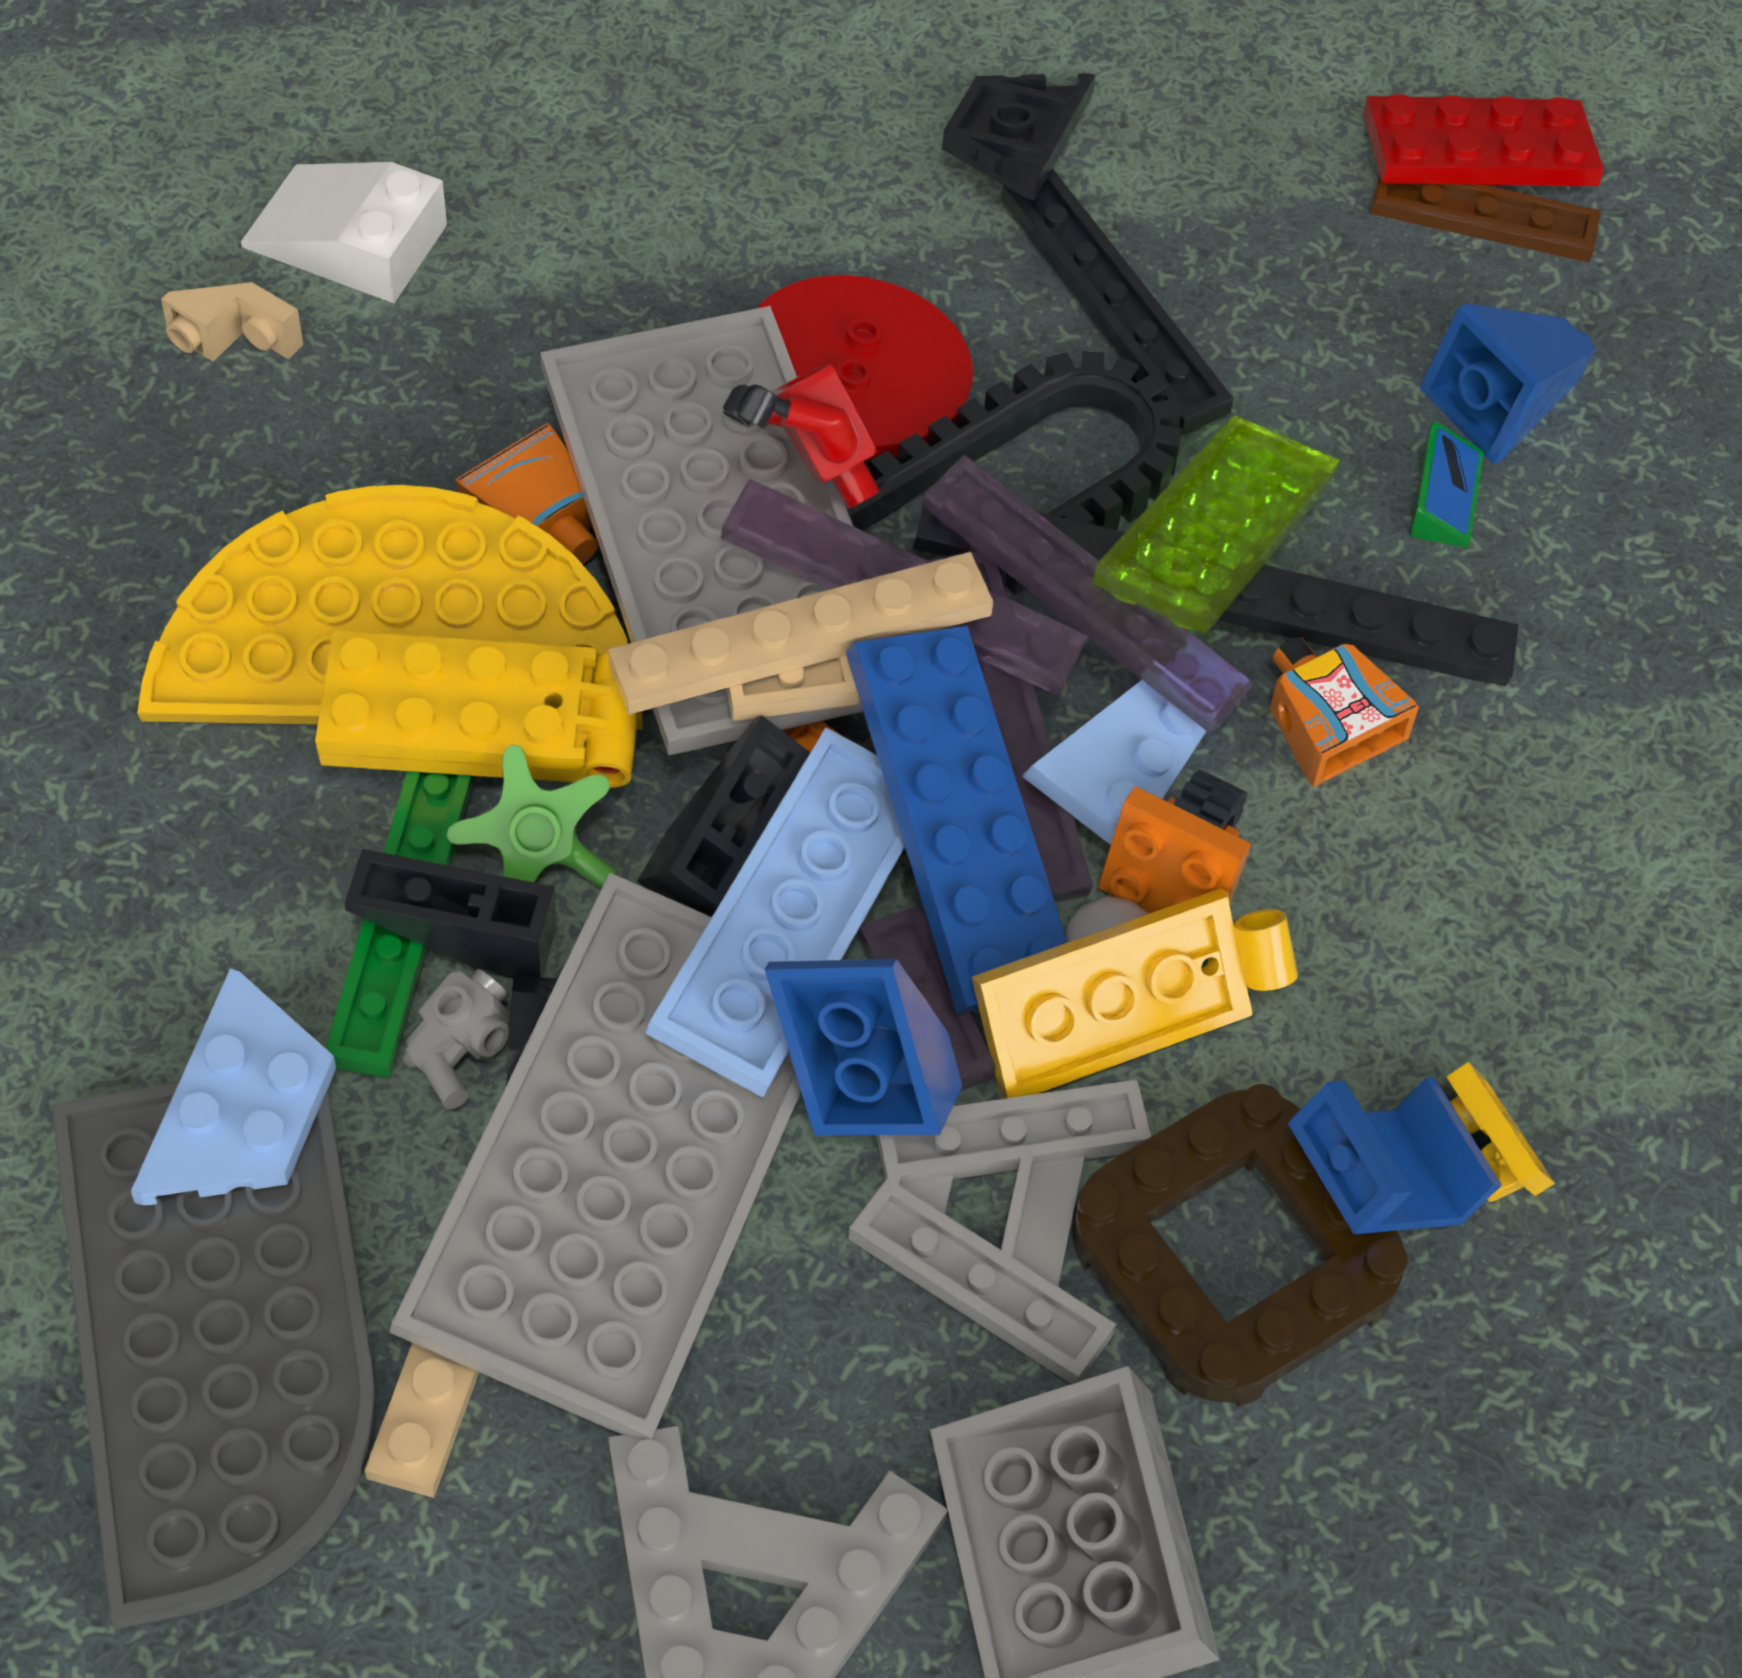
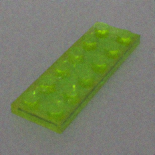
(1216, 524)

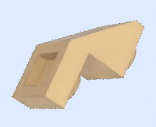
(217, 315)

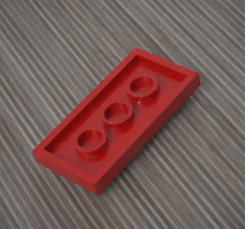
(1482, 141)

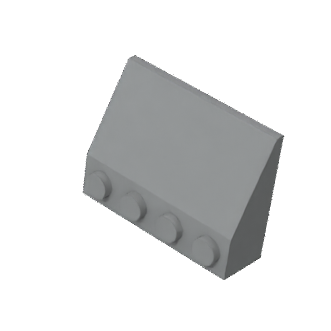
(1074, 1536)

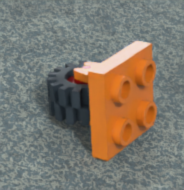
(1178, 845)

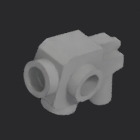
(458, 1019)

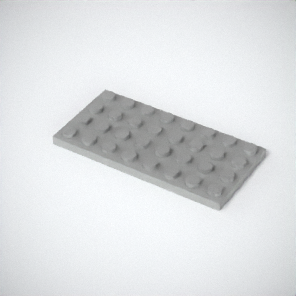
(664, 475)
(599, 1187)

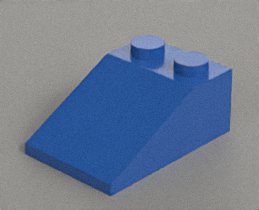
(865, 1047)

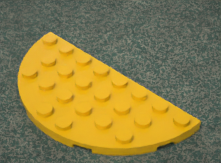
(364, 560)

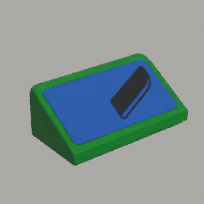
(1447, 488)

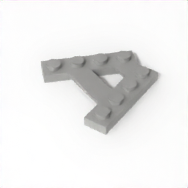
(1015, 1287)
(839, 1567)

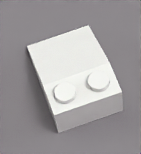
(353, 224)

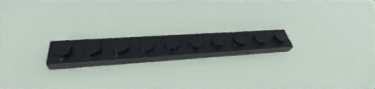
(1320, 611)

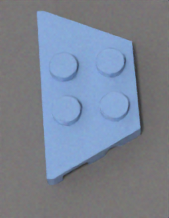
(239, 1101)

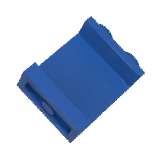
(1394, 1165)

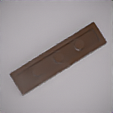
(1493, 216)

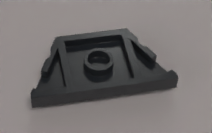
(1016, 127)

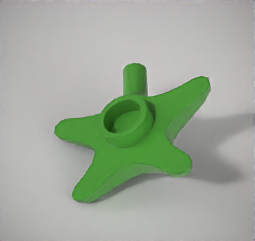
(537, 824)

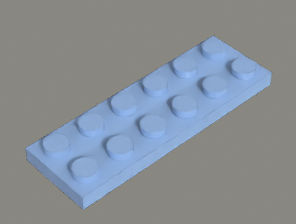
(790, 902)

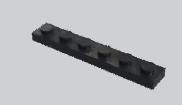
(1118, 300)

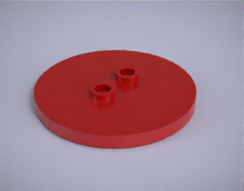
(888, 346)

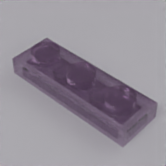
(910, 941)

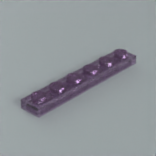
(840, 555)
(1062, 577)

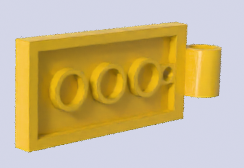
(1128, 991)

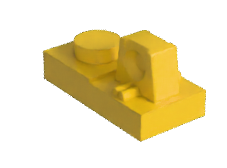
(1508, 1151)

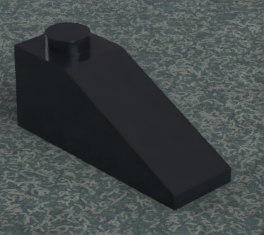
(725, 818)
(457, 911)

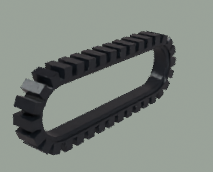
(1027, 403)

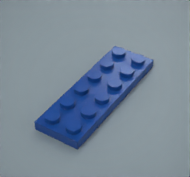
(956, 803)

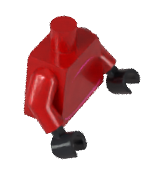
(819, 424)

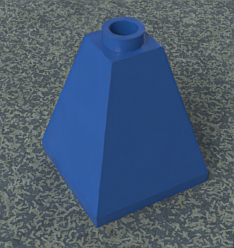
(1504, 373)

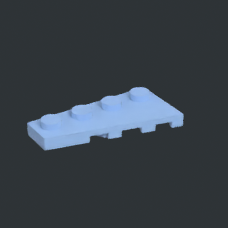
(1126, 745)

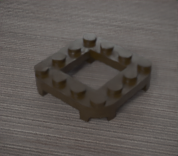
(1164, 1301)

